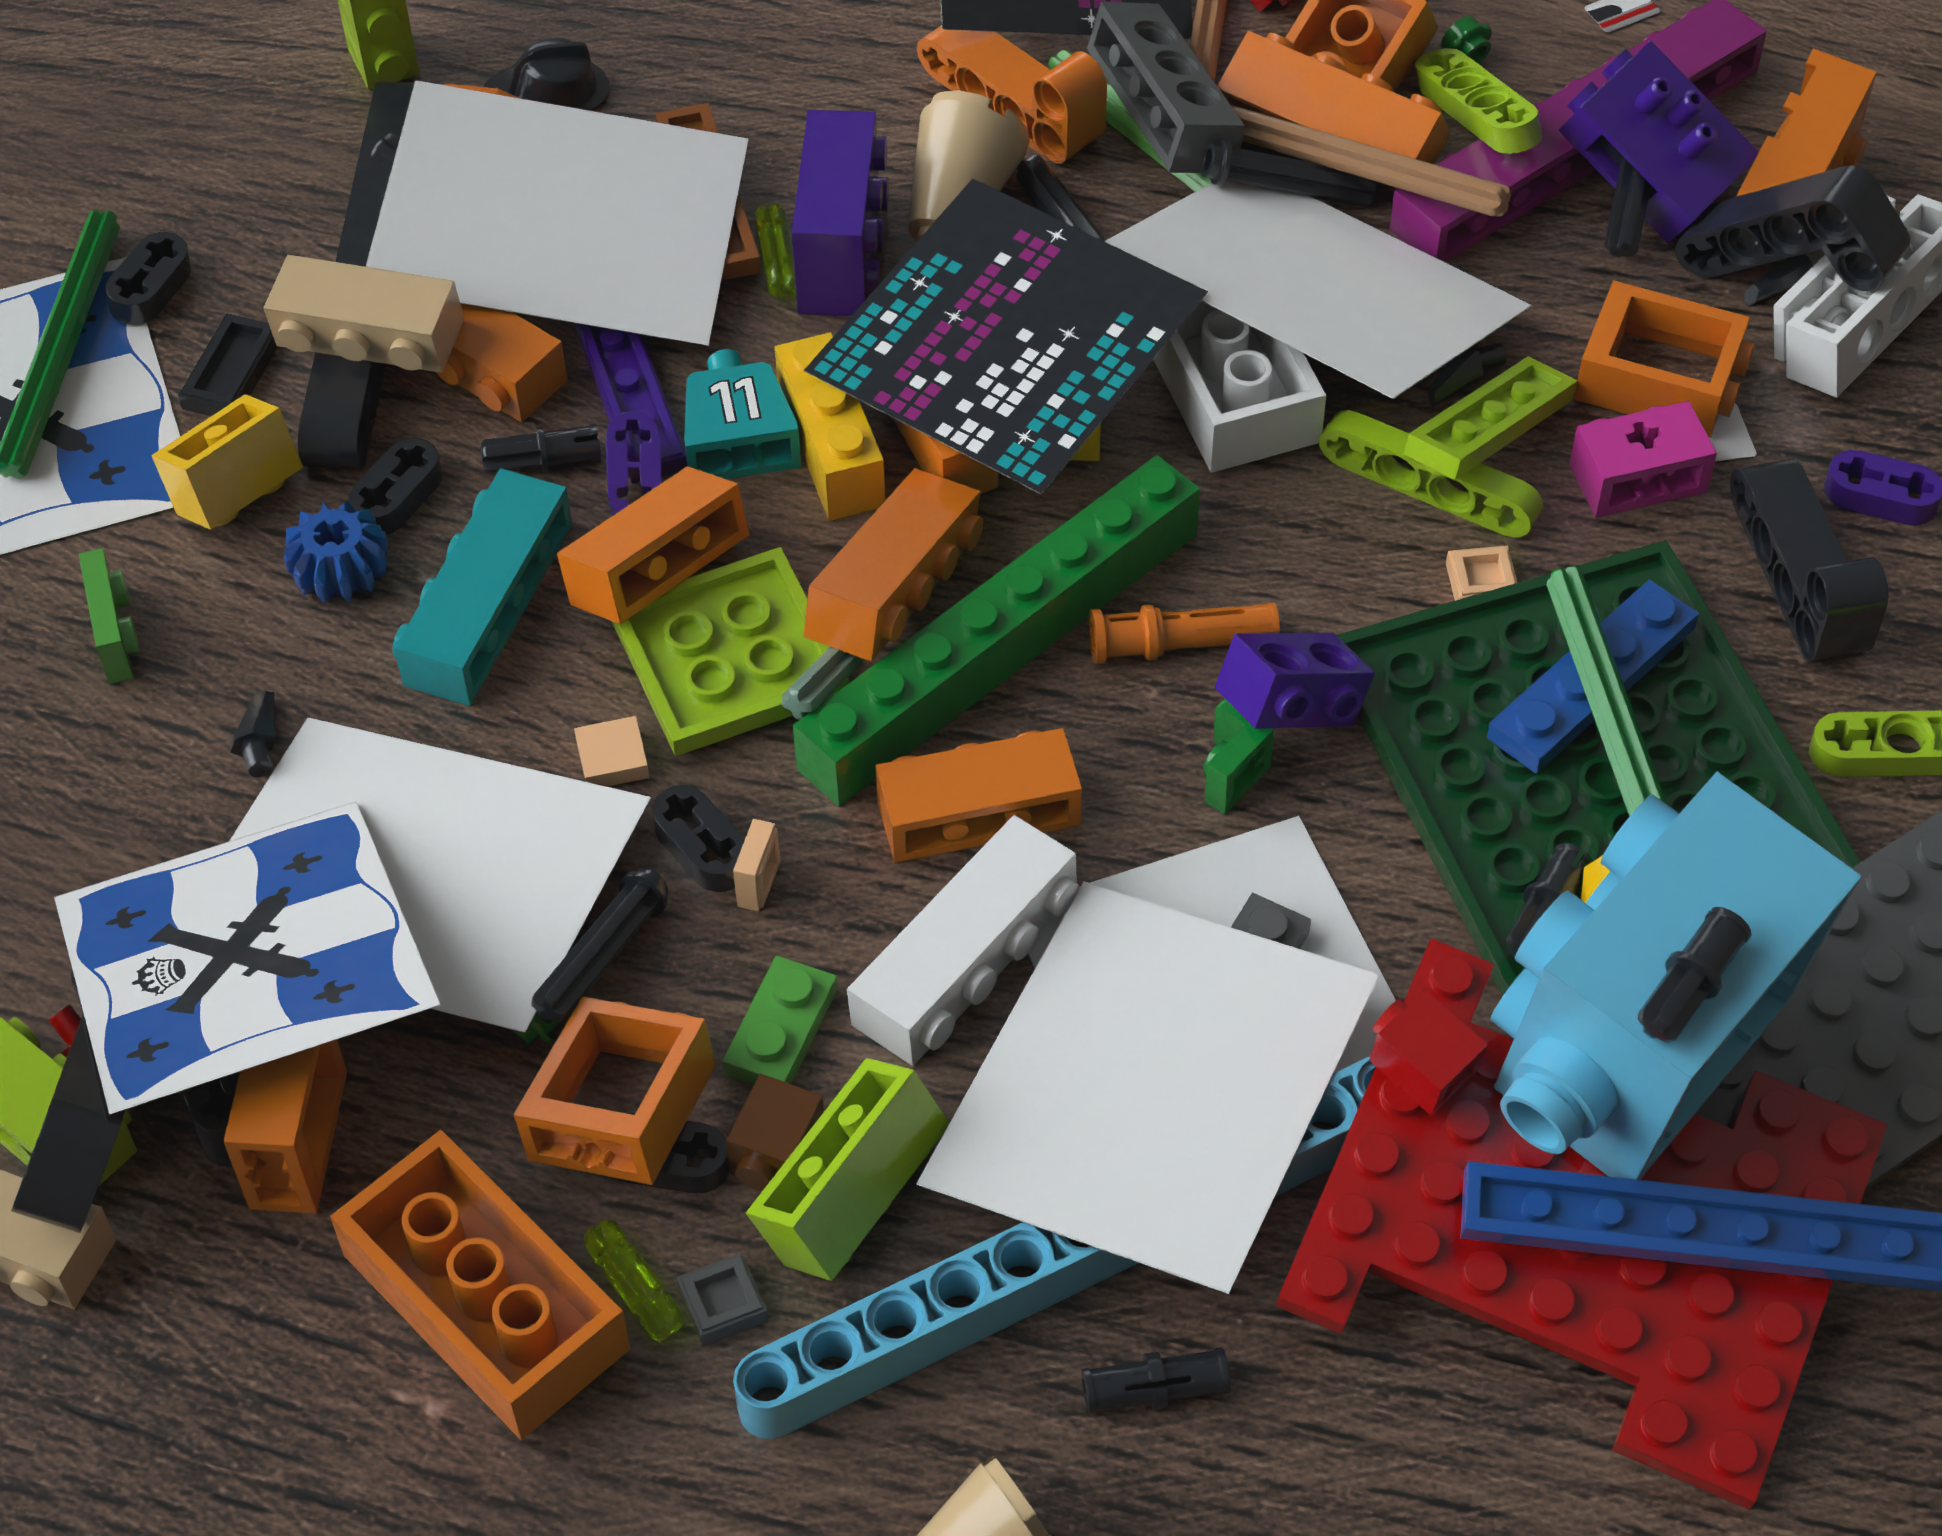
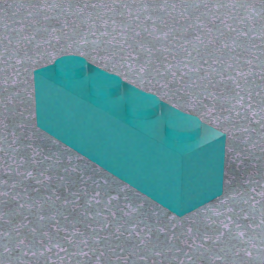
(482, 587)

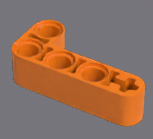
(1058, 106)

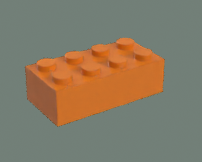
(481, 1284)

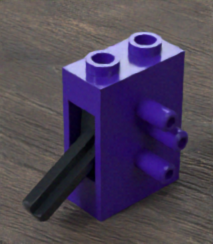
(1655, 145)

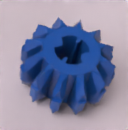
(336, 552)

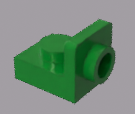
(1237, 758)

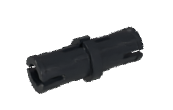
(1203, 1373)

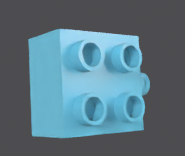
(1579, 1054)

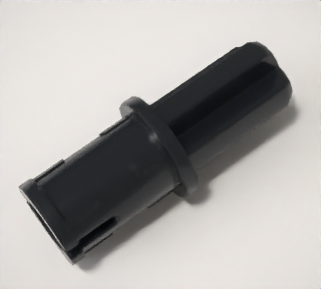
(541, 449)
(1539, 895)
(1693, 974)

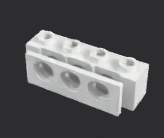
(1864, 322)

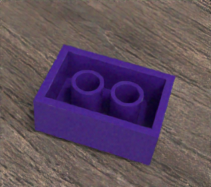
(837, 212)

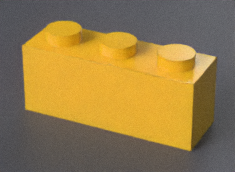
(831, 434)

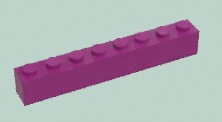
(1709, 45)

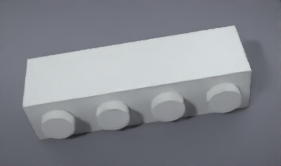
(963, 941)

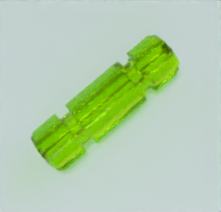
(776, 250)
(634, 1280)

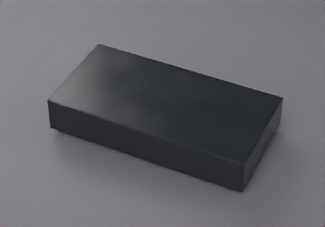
(228, 365)

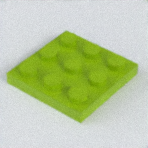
(722, 650)

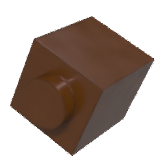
(770, 1129)

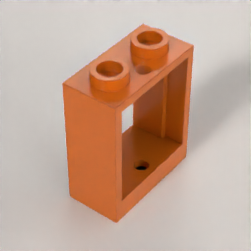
(1671, 321)
(286, 1128)
(628, 1144)

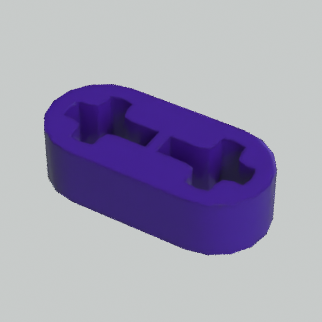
(617, 460)
(1883, 487)

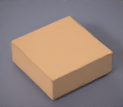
(1479, 570)
(612, 752)
(756, 865)

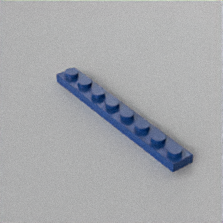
(1702, 1226)

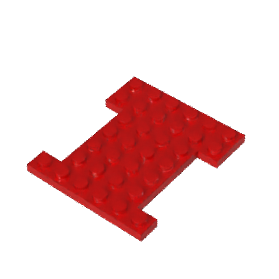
(1699, 1342)

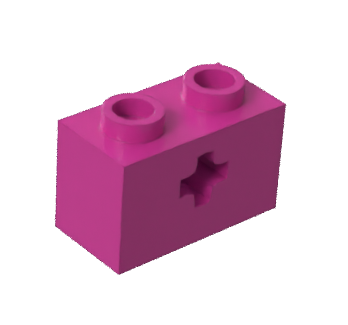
(1642, 458)

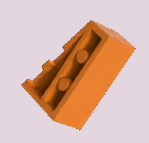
(1820, 125)

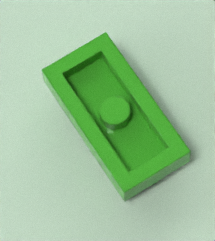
(113, 634)
(780, 1022)

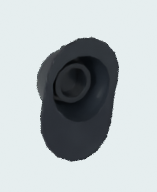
(555, 73)

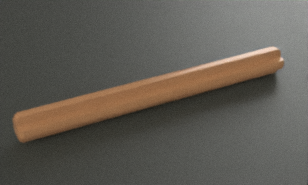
(1375, 163)

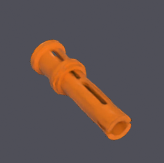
(1155, 631)

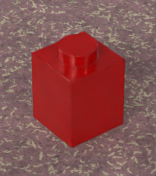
(1426, 1050)

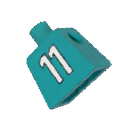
(738, 420)

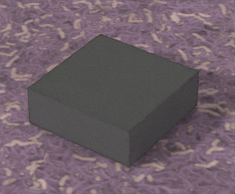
(722, 1299)

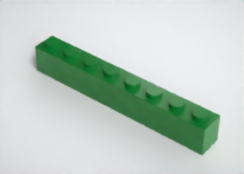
(996, 630)

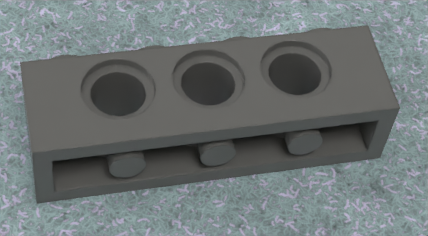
(1162, 84)

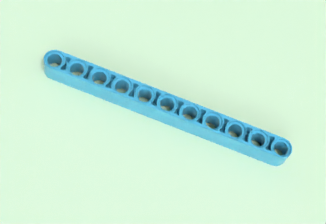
(979, 1275)

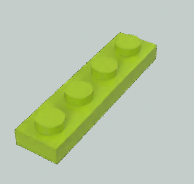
(1489, 418)

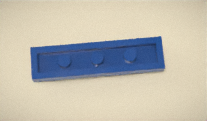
(1556, 705)

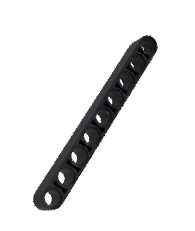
(342, 392)

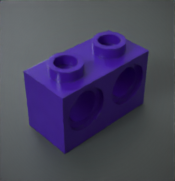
(1294, 680)

